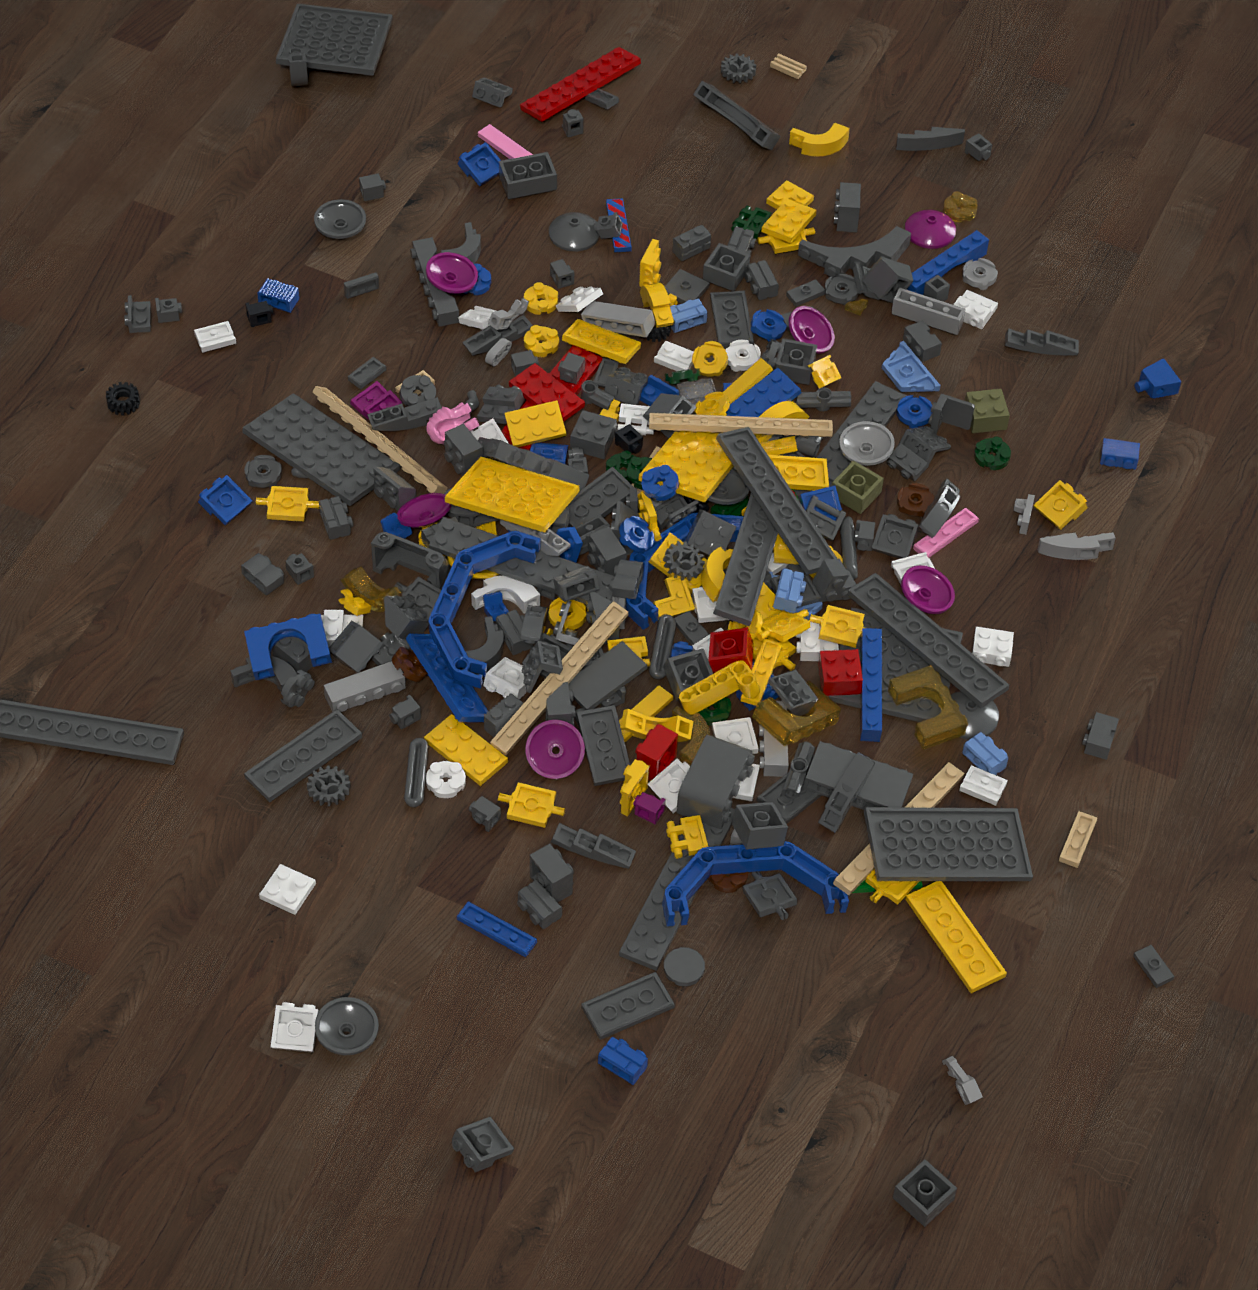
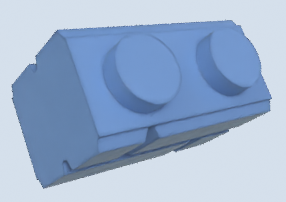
(688, 315)
(789, 590)
(985, 754)

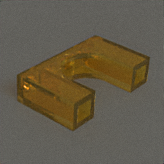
(928, 685)
(789, 727)

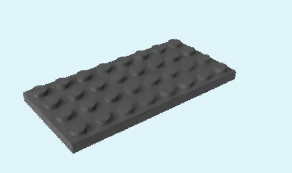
(319, 448)
(947, 844)

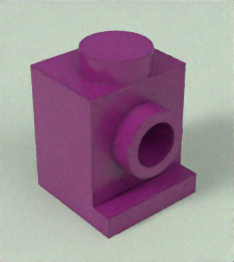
(649, 807)

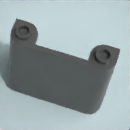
(392, 550)

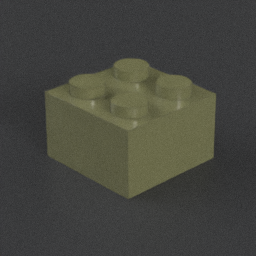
(989, 411)
(858, 487)

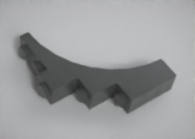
(839, 260)
(530, 461)

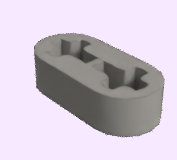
(498, 352)

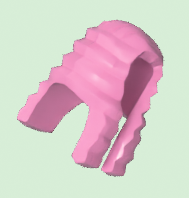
(447, 419)

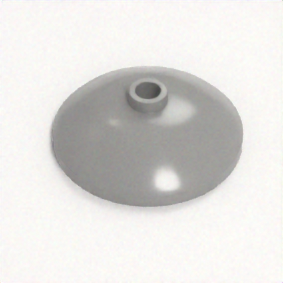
(867, 443)

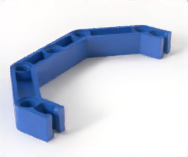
(478, 558)
(641, 605)
(732, 860)

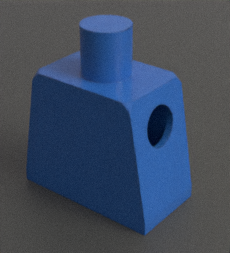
(1158, 380)

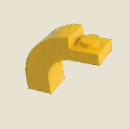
(821, 144)
(657, 299)
(784, 409)
(713, 573)
(640, 724)

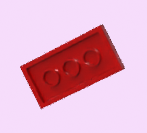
(540, 388)

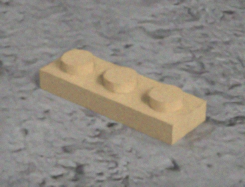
(1078, 839)

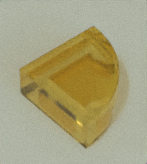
(856, 307)

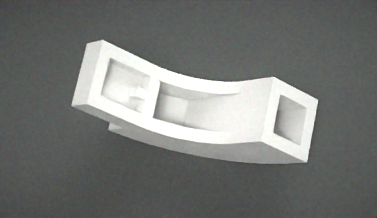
(511, 589)

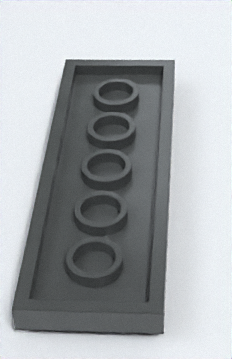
(303, 755)

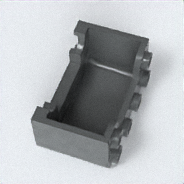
(714, 781)

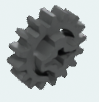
(738, 68)
(683, 561)
(328, 786)

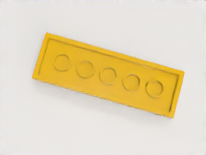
(956, 936)

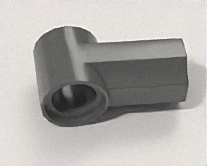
(592, 394)
(809, 445)

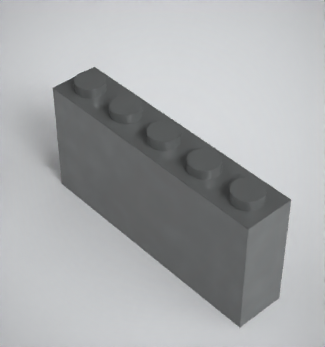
(883, 788)

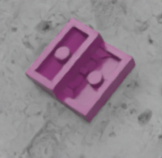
(374, 399)

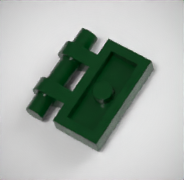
(755, 220)

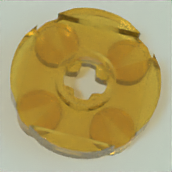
(956, 200)

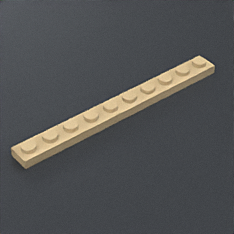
(758, 425)
(384, 444)
(572, 664)
(928, 797)

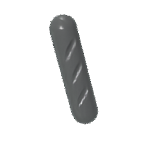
(849, 546)
(662, 646)
(416, 772)

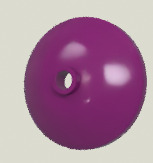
(931, 229)
(451, 272)
(811, 327)
(423, 510)
(927, 589)
(551, 735)

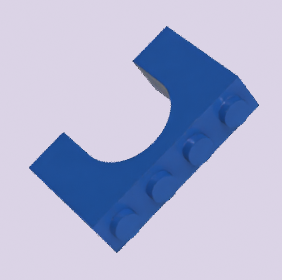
(262, 639)

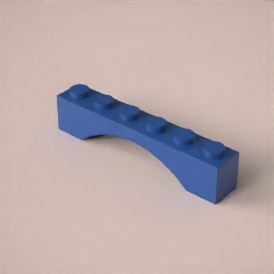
(969, 248)
(872, 684)

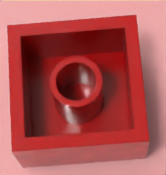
(730, 647)
(840, 672)
(658, 749)

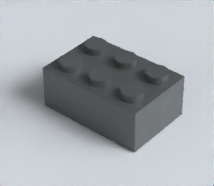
(527, 175)

